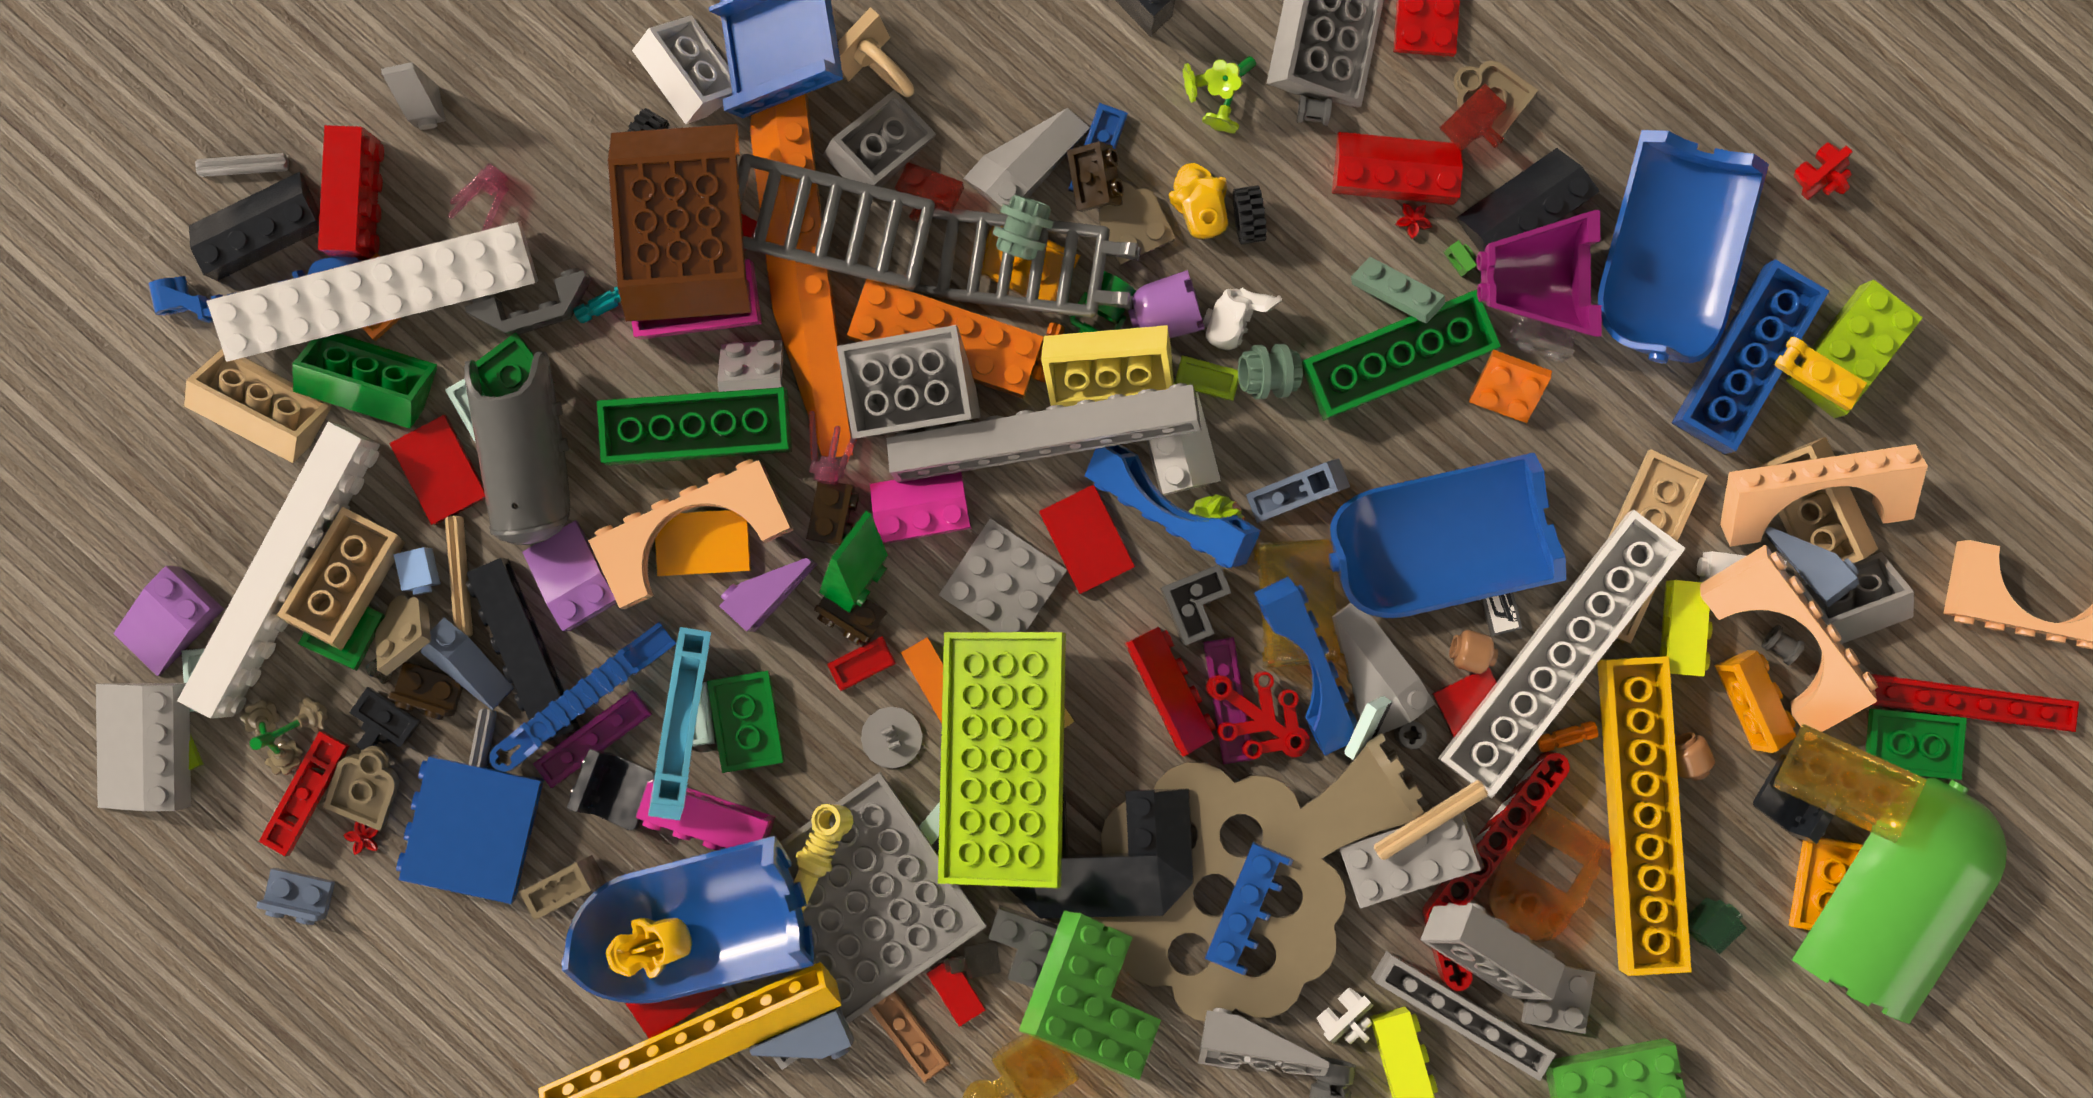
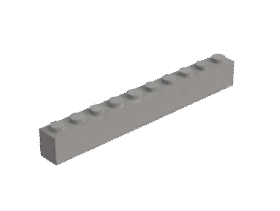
(1044, 433)

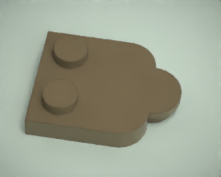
(1503, 82)
(1137, 221)
(401, 632)
(363, 788)

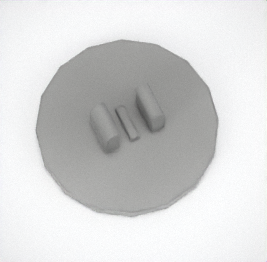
(891, 737)

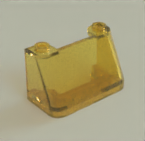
(1307, 565)

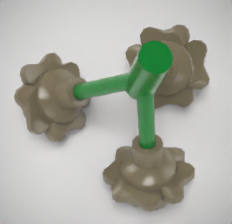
(262, 718)

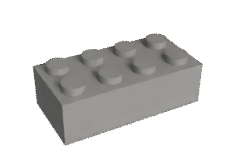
(1430, 860)
(1493, 951)

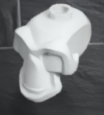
(1231, 311)

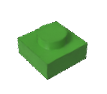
(1461, 257)

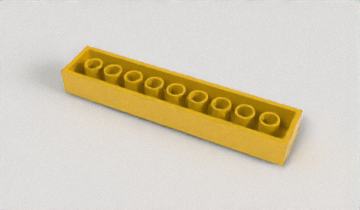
(1644, 815)

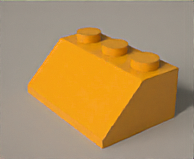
(1757, 701)

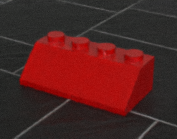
(1397, 168)
(1169, 690)

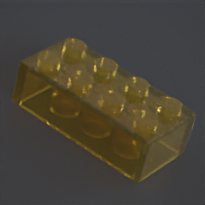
(1849, 783)

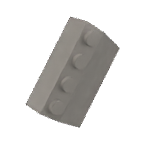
(1325, 48)
(907, 382)
(142, 747)

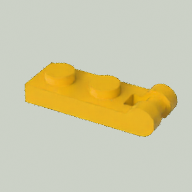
(1821, 374)

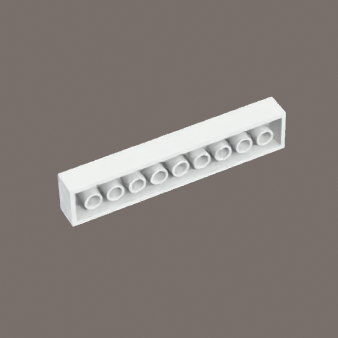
(372, 291)
(251, 620)
(1562, 652)

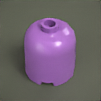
(1169, 303)

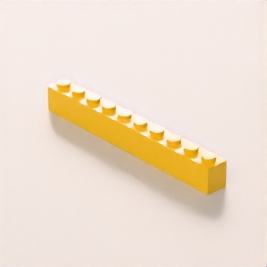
(704, 1038)

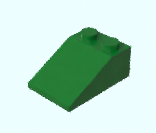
(855, 565)

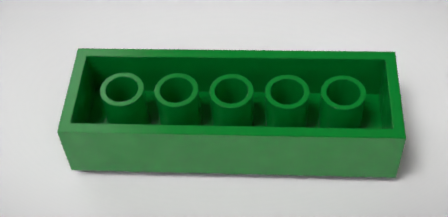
(1399, 356)
(694, 426)

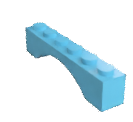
(679, 724)

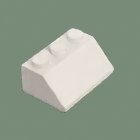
(685, 67)
(1184, 460)

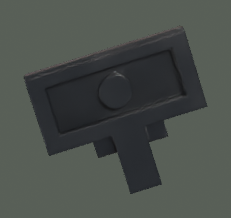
(382, 720)

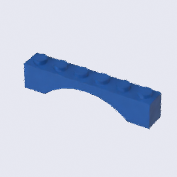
(1122, 474)
(1287, 616)

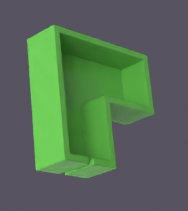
(1075, 1004)
(1619, 1072)

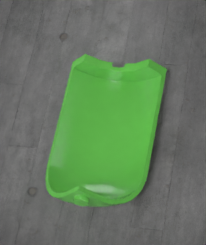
(1908, 902)

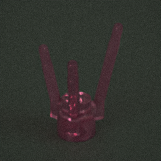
(490, 181)
(828, 470)

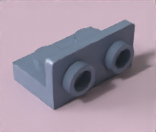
(297, 896)

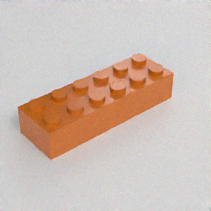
(996, 352)

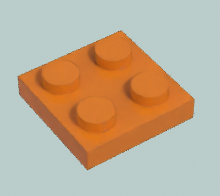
(1510, 386)

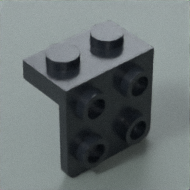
(610, 788)
(1789, 812)

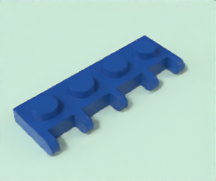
(1245, 906)

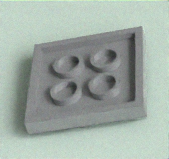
(1002, 580)

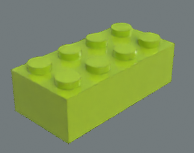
(1862, 338)

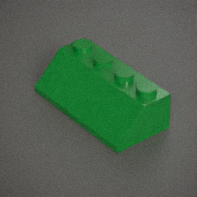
(364, 378)

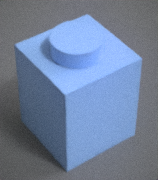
(417, 570)

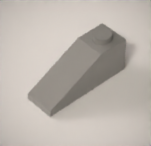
(415, 95)

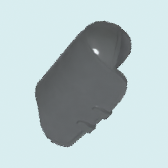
(521, 455)

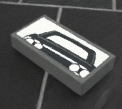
(1501, 614)

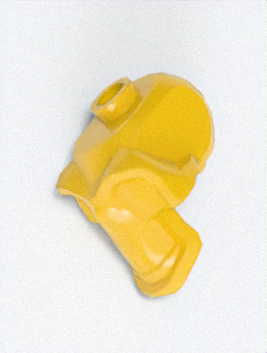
(1200, 200)
(649, 946)

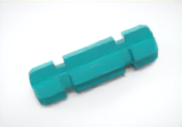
(597, 305)

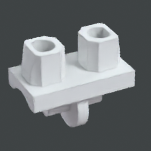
(1336, 1027)

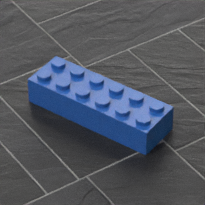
(1742, 364)

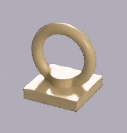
(862, 48)

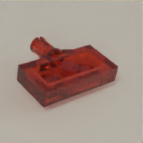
(1475, 119)
(930, 185)

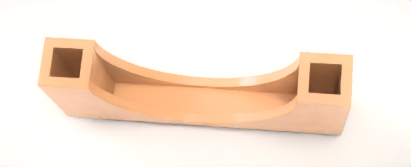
(1760, 493)
(626, 548)
(1763, 584)
(1980, 595)

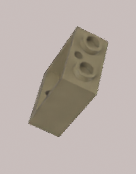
(562, 887)

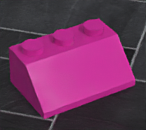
(919, 507)

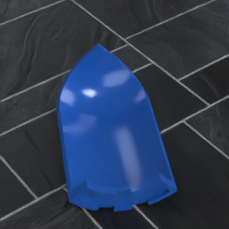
(1679, 246)
(1447, 539)
(737, 910)

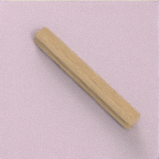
(457, 571)
(1431, 820)

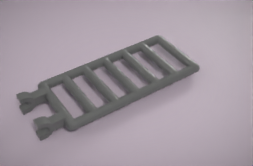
(837, 185)
(1030, 302)

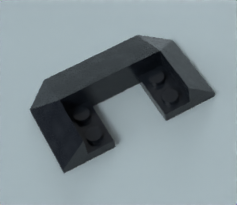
(1129, 883)

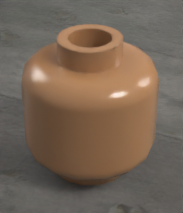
(1473, 651)
(1693, 756)

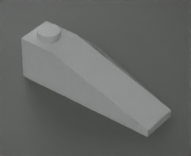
(1026, 160)
(1378, 669)
(1236, 1041)

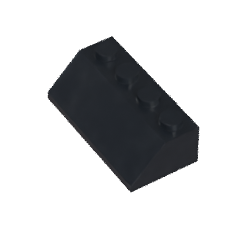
(1529, 200)
(254, 227)

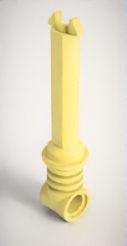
(815, 858)

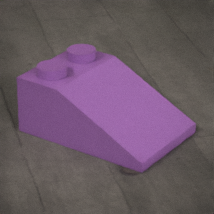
(570, 577)
(759, 597)
(166, 618)

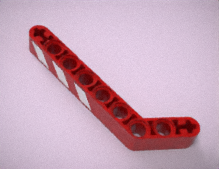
(1493, 856)

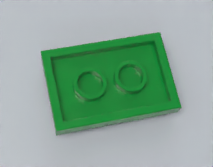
(745, 721)
(1918, 742)

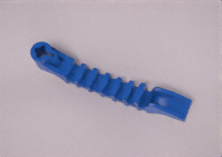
(173, 296)
(586, 693)

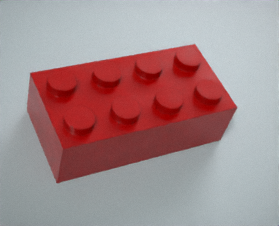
(350, 192)

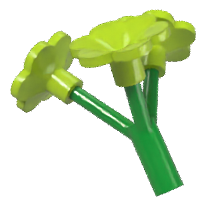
(1223, 81)

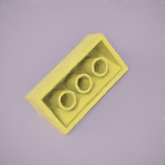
(1106, 364)

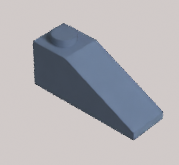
(1298, 490)
(1817, 566)
(466, 664)
(812, 1039)

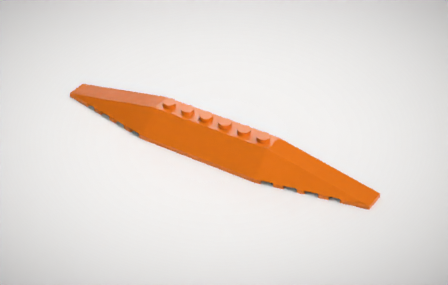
(798, 290)

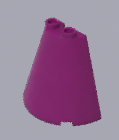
(1545, 274)

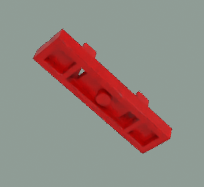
(303, 794)

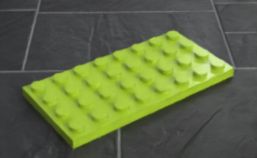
(1002, 759)

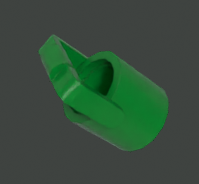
(1110, 313)

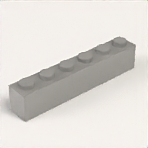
(1463, 1015)

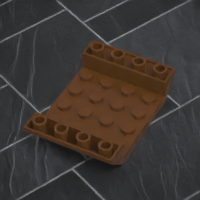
(678, 223)

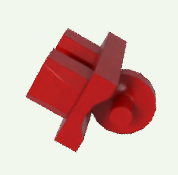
(1829, 175)

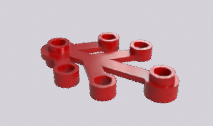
(1262, 718)

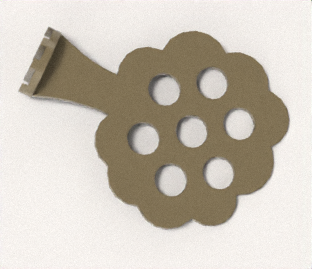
(1361, 801)

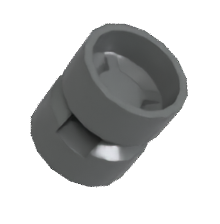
(1339, 1075)

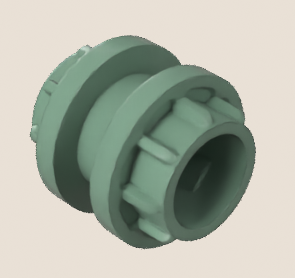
(1023, 227)
(1274, 371)

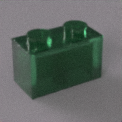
(1715, 924)

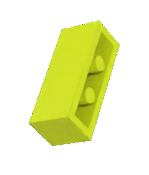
(1685, 628)
(1402, 1054)

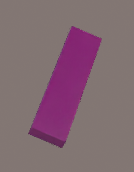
(1222, 660)
(595, 735)

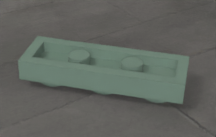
(1398, 290)

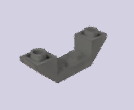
(570, 290)

